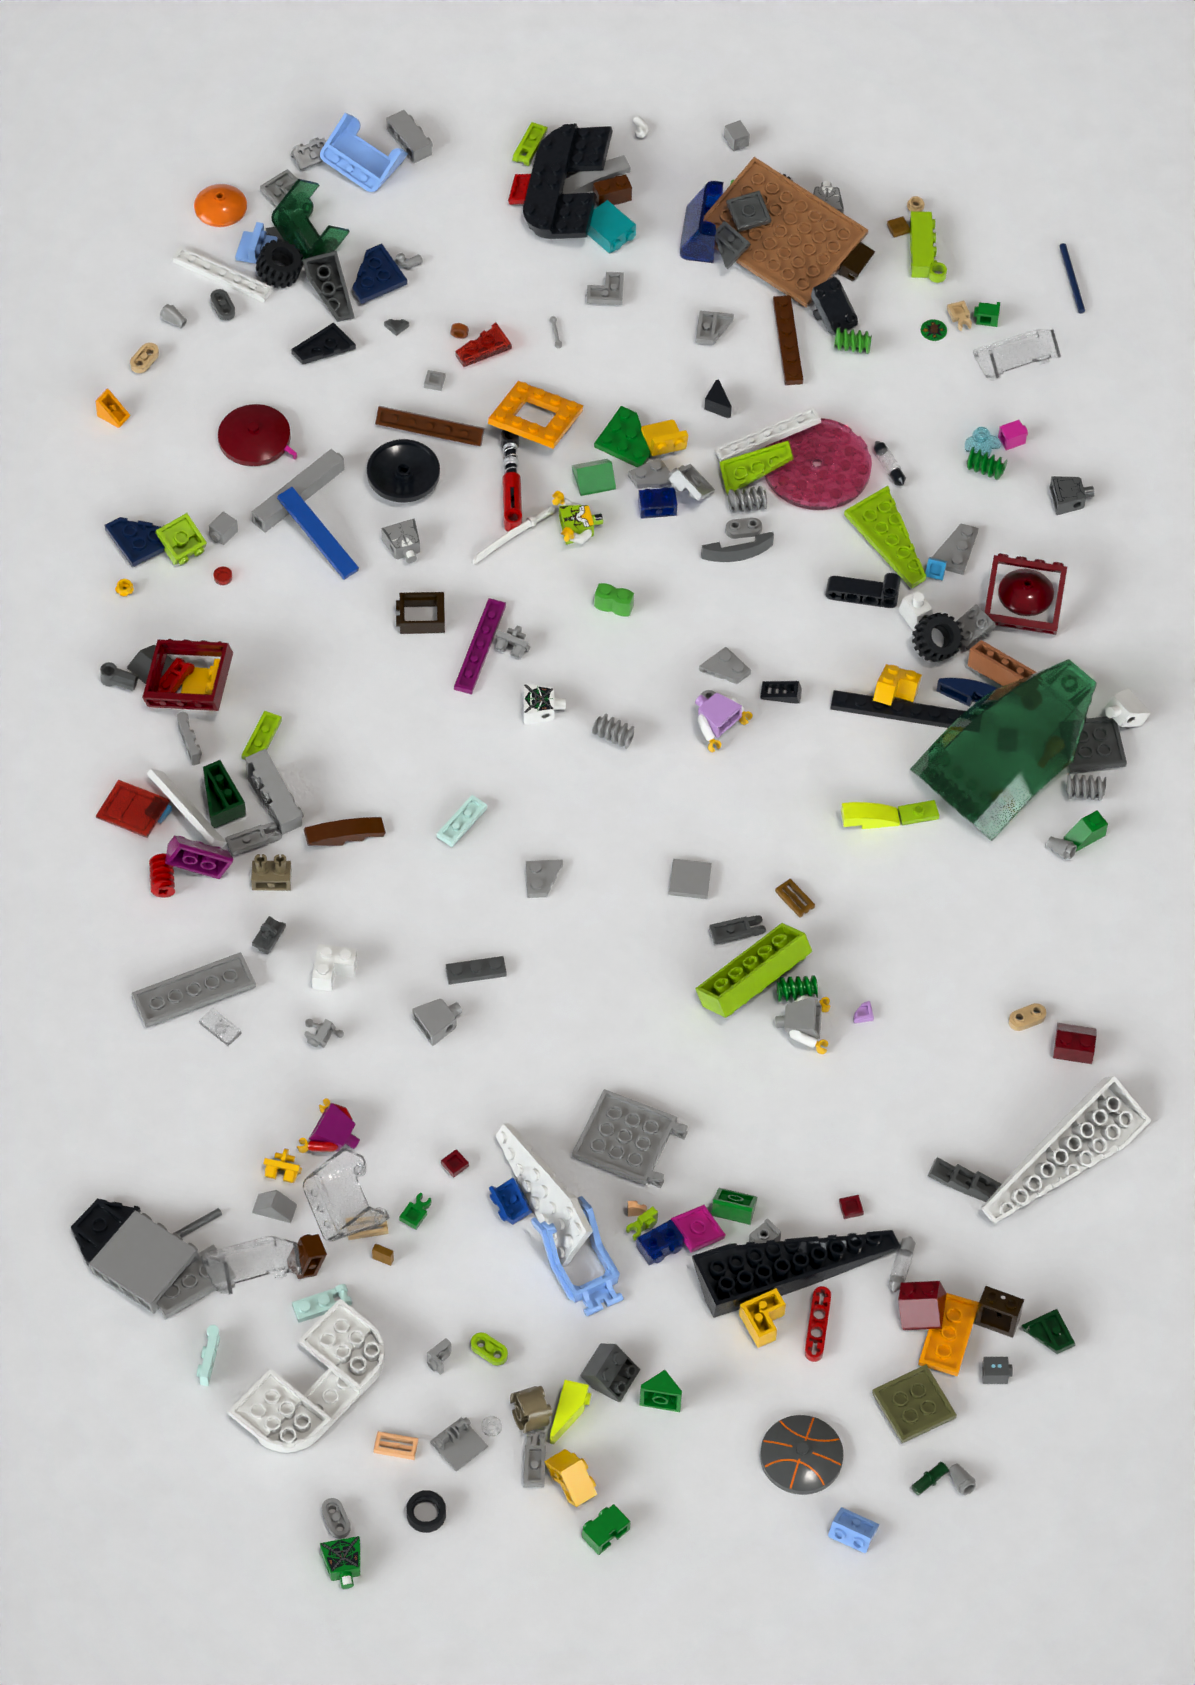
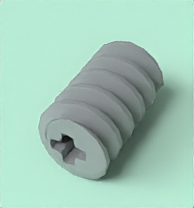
(747, 498)
(613, 731)
(1085, 786)

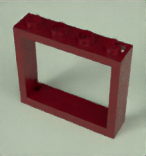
(1020, 623)
(185, 700)

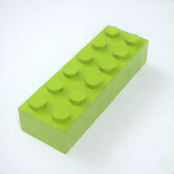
(754, 970)

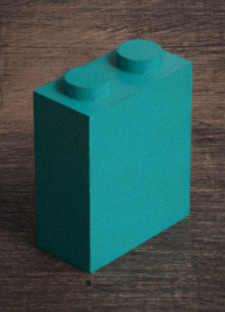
(611, 227)

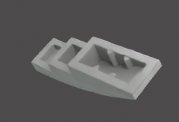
(583, 181)

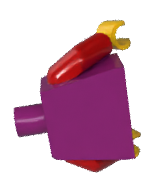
(331, 1130)

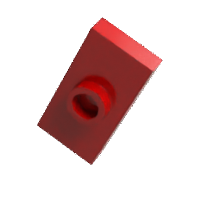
(519, 189)

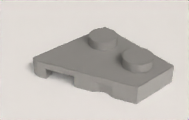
(711, 326)
(726, 666)

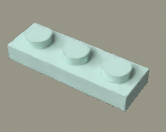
(462, 821)

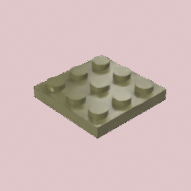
(914, 1403)

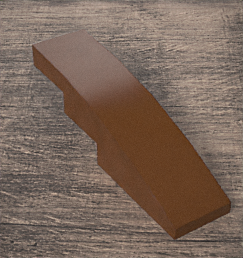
(337, 832)

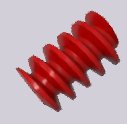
(161, 876)

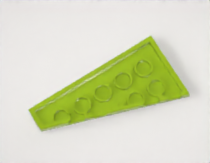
(885, 530)

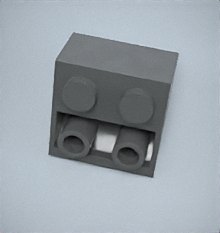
(610, 1371)

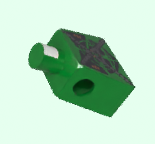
(342, 1560)

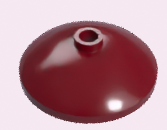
(1026, 599)

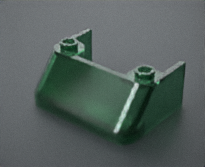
(293, 222)

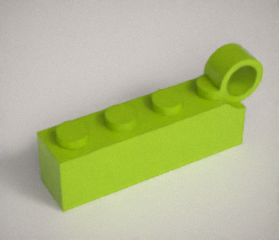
(922, 248)

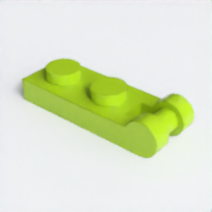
(530, 143)

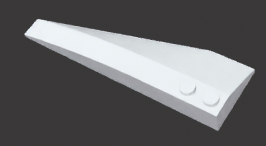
(1089, 1133)

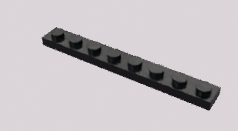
(898, 710)

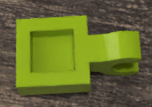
(644, 1221)

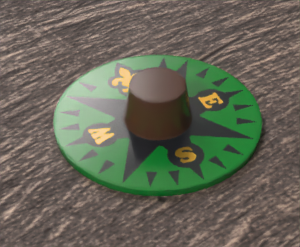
(933, 330)

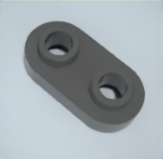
(224, 307)

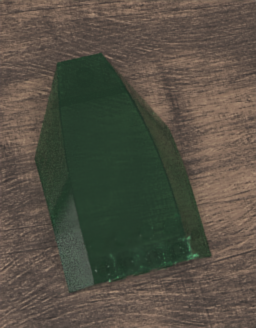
(1009, 746)

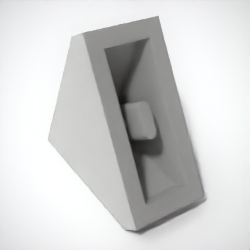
(275, 1206)

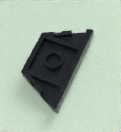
(98, 1226)

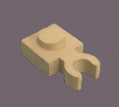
(959, 312)

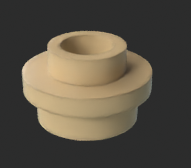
(915, 204)

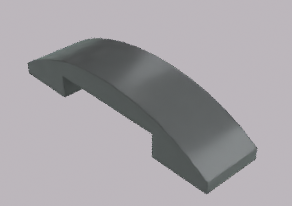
(739, 552)

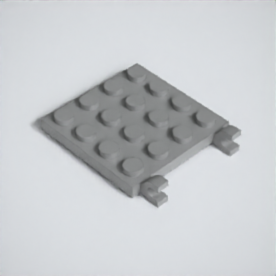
(627, 1138)

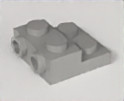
(690, 479)

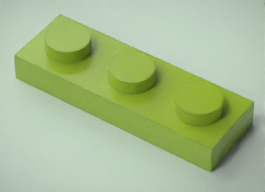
(262, 734)

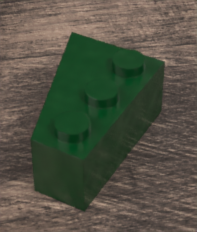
(222, 795)

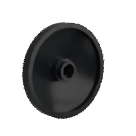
(403, 470)

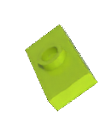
(918, 812)

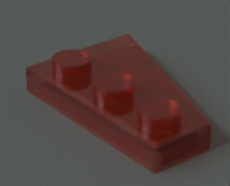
(485, 346)

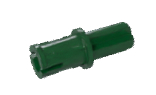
(930, 1478)

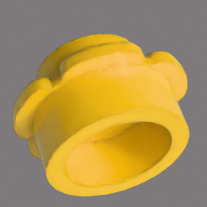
(124, 583)

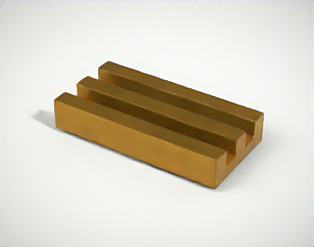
(791, 896)

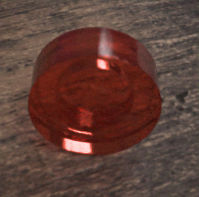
(222, 575)

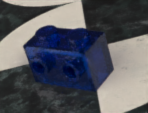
(657, 502)
(660, 1242)

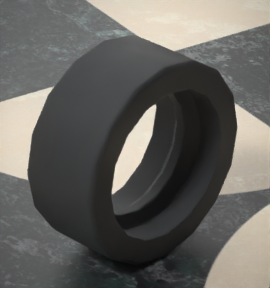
(427, 1526)

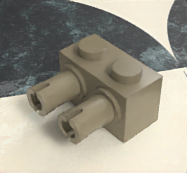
(271, 874)

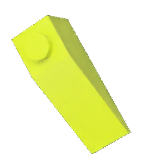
(570, 1407)

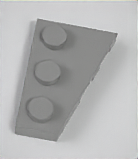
(957, 548)

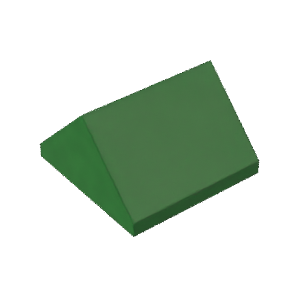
(594, 477)
(734, 1206)
(661, 1393)

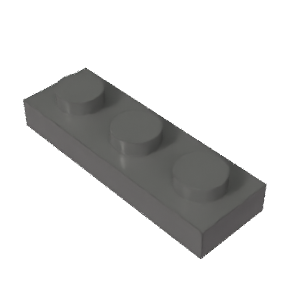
(476, 970)

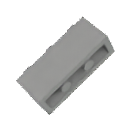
(409, 136)

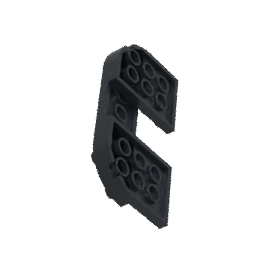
(564, 151)

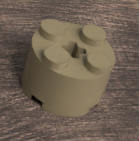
(530, 1409)

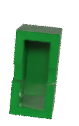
(605, 1527)

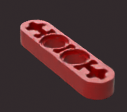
(820, 1324)

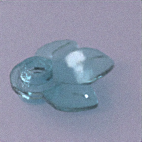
(984, 443)

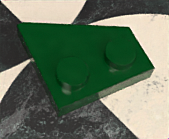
(1050, 1331)

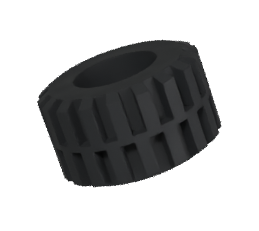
(285, 254)
(950, 632)

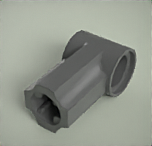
(118, 677)

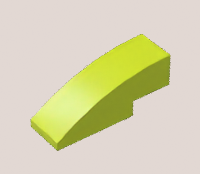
(869, 815)

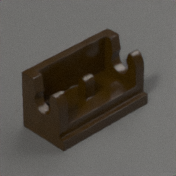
(856, 261)

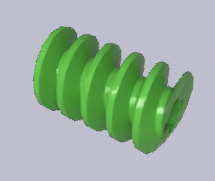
(854, 341)

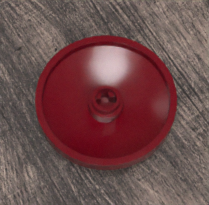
(254, 435)

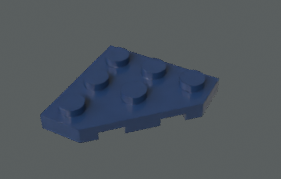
(377, 275)
(135, 539)

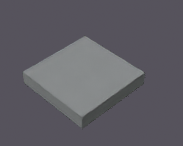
(690, 878)

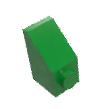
(1087, 830)

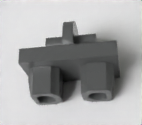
(268, 935)

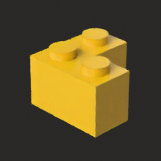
(896, 683)
(759, 1316)
(572, 1476)

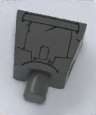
(1069, 494)

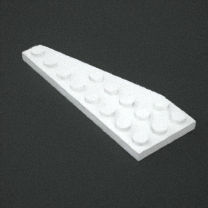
(546, 1194)

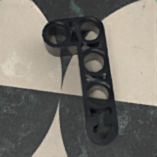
(865, 591)

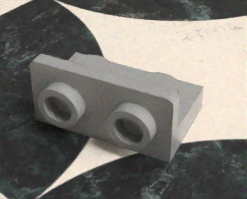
(308, 154)

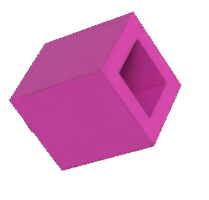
(1013, 434)

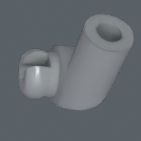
(406, 262)

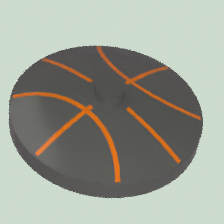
(801, 1454)

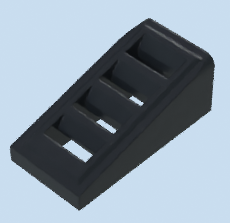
(787, 697)

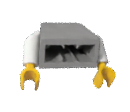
(803, 1021)

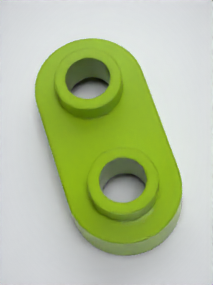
(490, 1348)

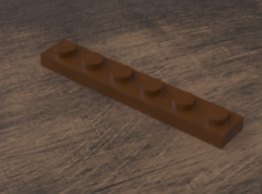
(787, 340)
(429, 426)

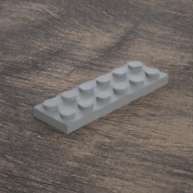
(193, 989)

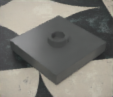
(748, 211)

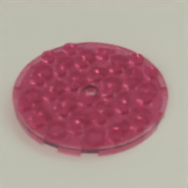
(838, 479)

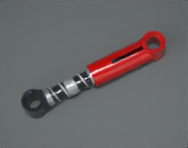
(511, 481)

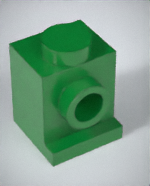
(987, 314)

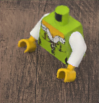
(575, 519)

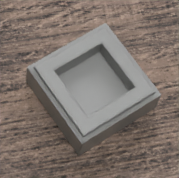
(434, 380)

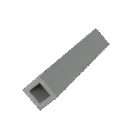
(305, 484)

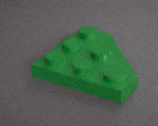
(624, 438)

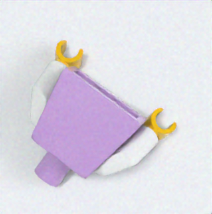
(718, 715)

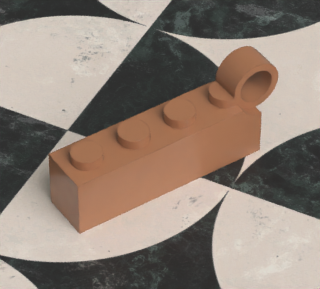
(996, 664)

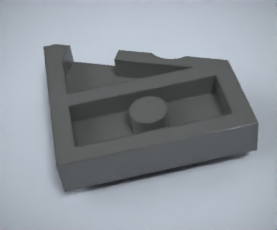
(730, 244)

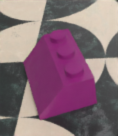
(197, 857)

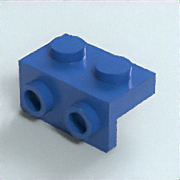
(510, 1201)

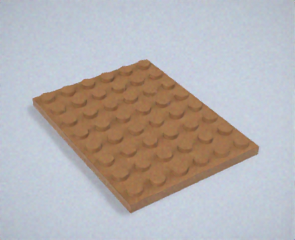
(803, 240)

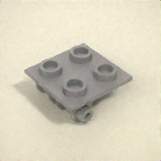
(974, 624)
(459, 1443)

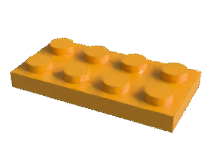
(947, 1346)

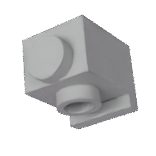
(767, 1229)

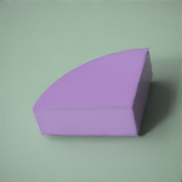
(864, 1013)

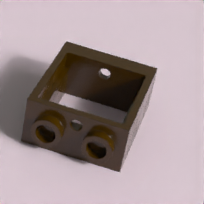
(421, 599)
(992, 1306)

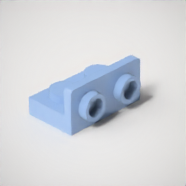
(853, 1530)

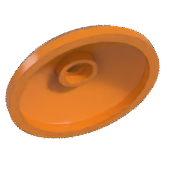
(220, 205)

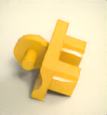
(291, 1170)

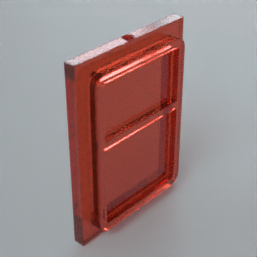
(132, 808)

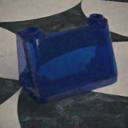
(699, 235)

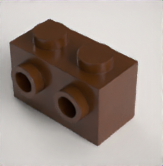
(615, 190)
(310, 1254)

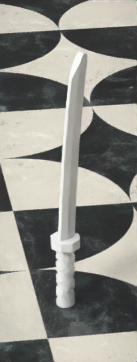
(530, 522)

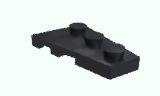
(323, 344)

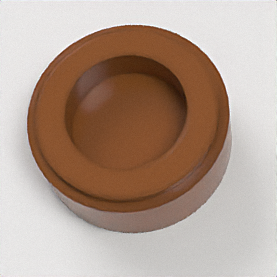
(459, 330)

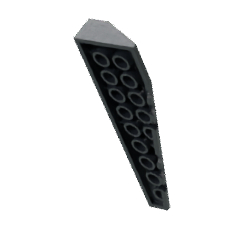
(742, 1272)

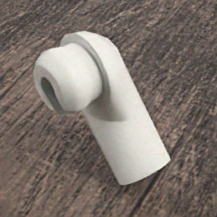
(642, 128)

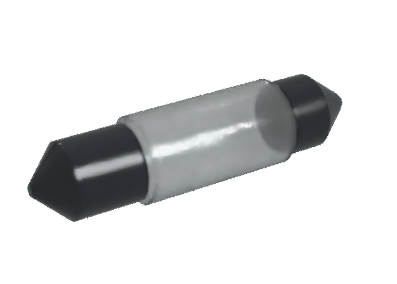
(889, 463)

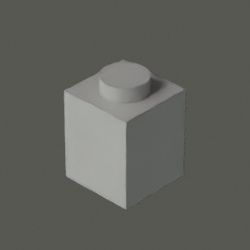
(736, 135)
(223, 528)

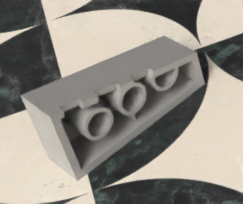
(273, 792)

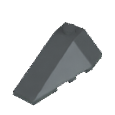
(328, 280)

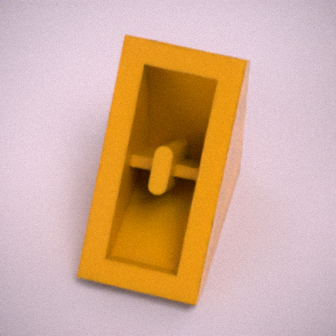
(111, 409)

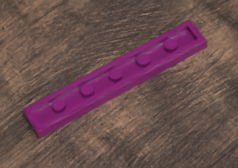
(480, 646)

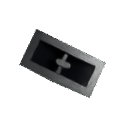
(717, 401)

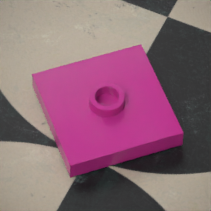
(698, 1228)

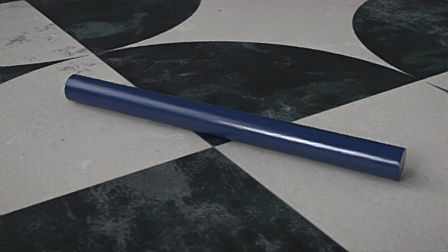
(1071, 275)

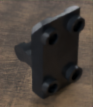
(833, 306)

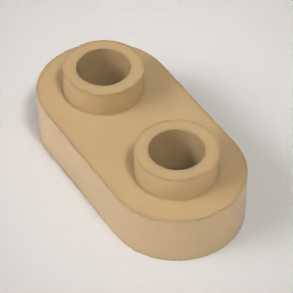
(142, 358)
(1028, 1016)

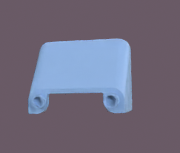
(358, 158)

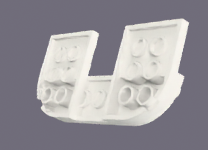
(294, 1421)

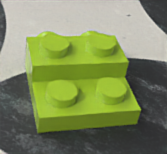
(181, 539)

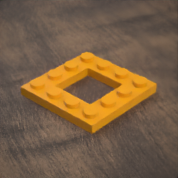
(506, 419)

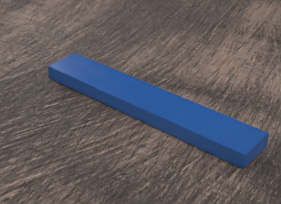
(318, 533)

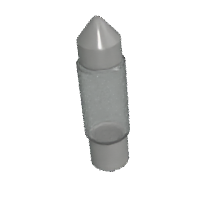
(902, 1263)

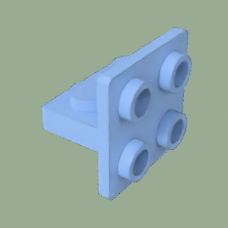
(252, 243)

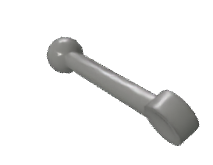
(558, 344)
(309, 1023)

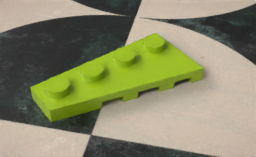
(749, 467)

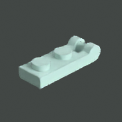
(319, 1303)
(208, 1354)

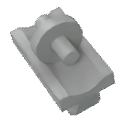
(504, 639)

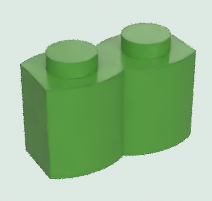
(614, 599)

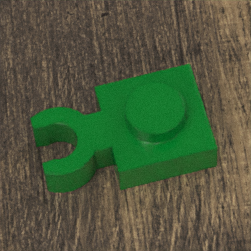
(415, 1213)

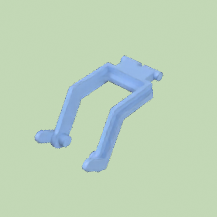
(594, 1291)

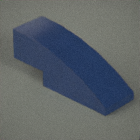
(963, 689)

